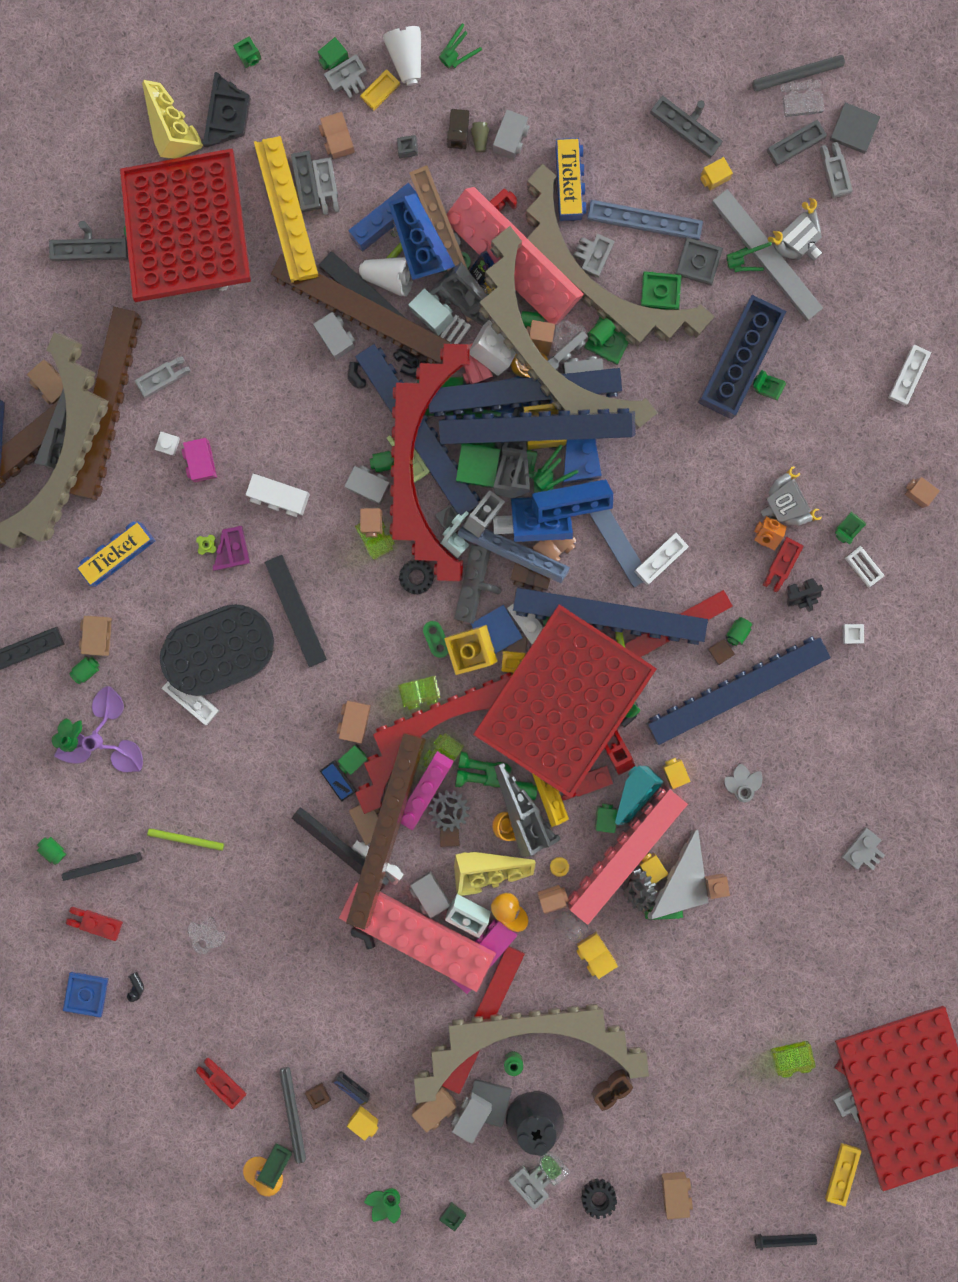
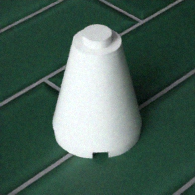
(405, 53)
(388, 274)

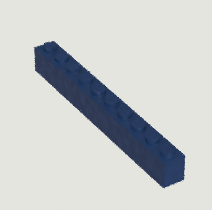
(517, 392)
(538, 427)
(427, 446)
(613, 615)
(738, 690)

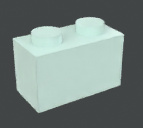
(431, 311)
(468, 916)

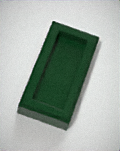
(274, 1166)

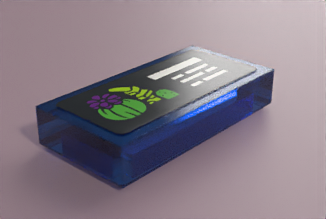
(481, 265)

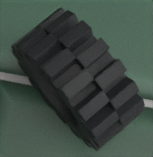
(416, 565)
(607, 1206)

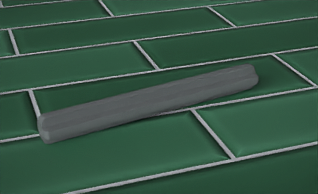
(798, 72)
(292, 1115)

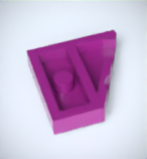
(232, 549)

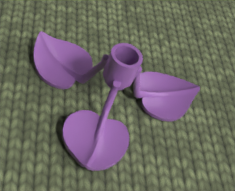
(126, 756)

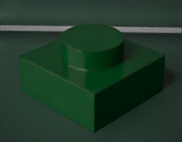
(452, 1216)

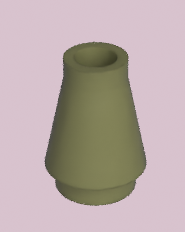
(480, 135)

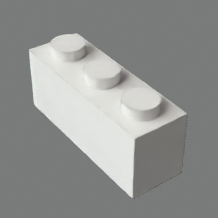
(277, 495)

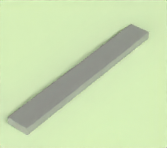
(767, 257)

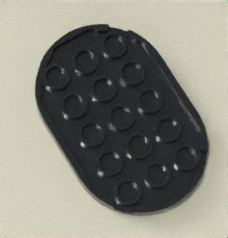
(217, 650)

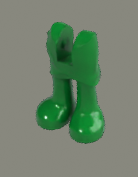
(489, 779)

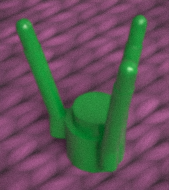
(449, 54)
(736, 258)
(543, 478)

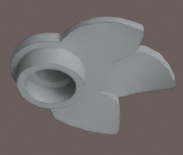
(743, 780)

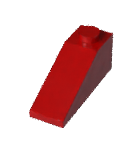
(619, 754)

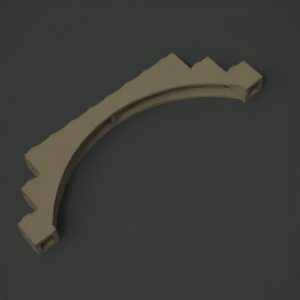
(631, 319)
(506, 320)
(82, 423)
(471, 1036)

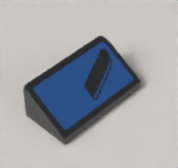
(338, 780)
(351, 1088)

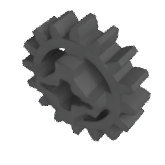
(460, 804)
(639, 890)

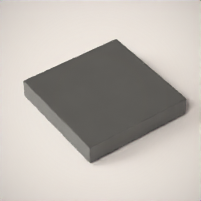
(855, 128)
(699, 261)
(497, 1096)

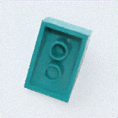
(637, 791)

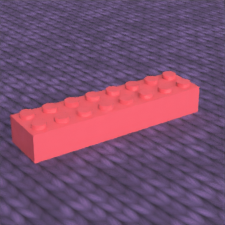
(534, 273)
(626, 854)
(427, 941)

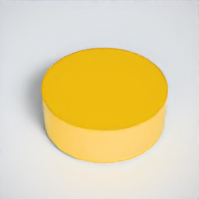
(559, 866)

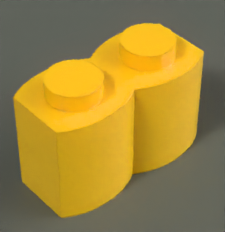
(597, 955)

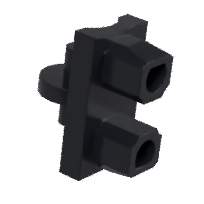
(804, 598)

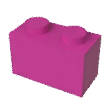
(199, 460)

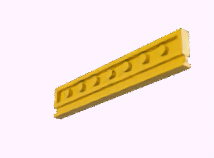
(286, 209)

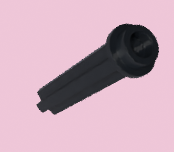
(784, 1240)

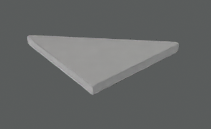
(685, 882)

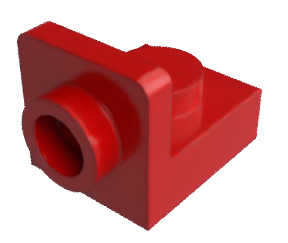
(502, 197)

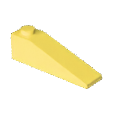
(168, 128)
(481, 869)

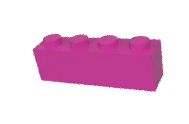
(425, 789)
(495, 939)

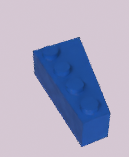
(418, 238)
(581, 456)

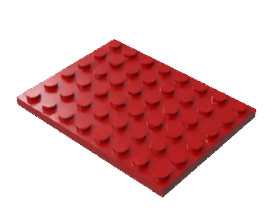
(184, 225)
(564, 701)
(906, 1095)

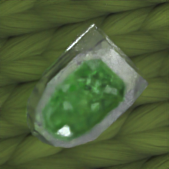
(553, 1168)

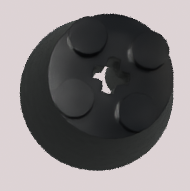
(535, 1122)

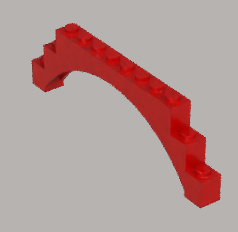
(410, 406)
(390, 738)

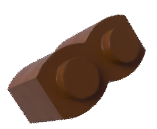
(616, 1087)

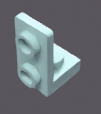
(451, 540)

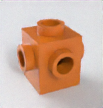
(769, 533)

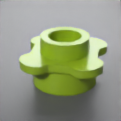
(206, 549)

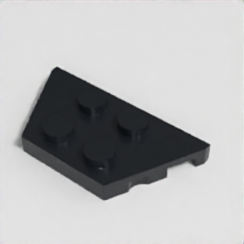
(226, 112)

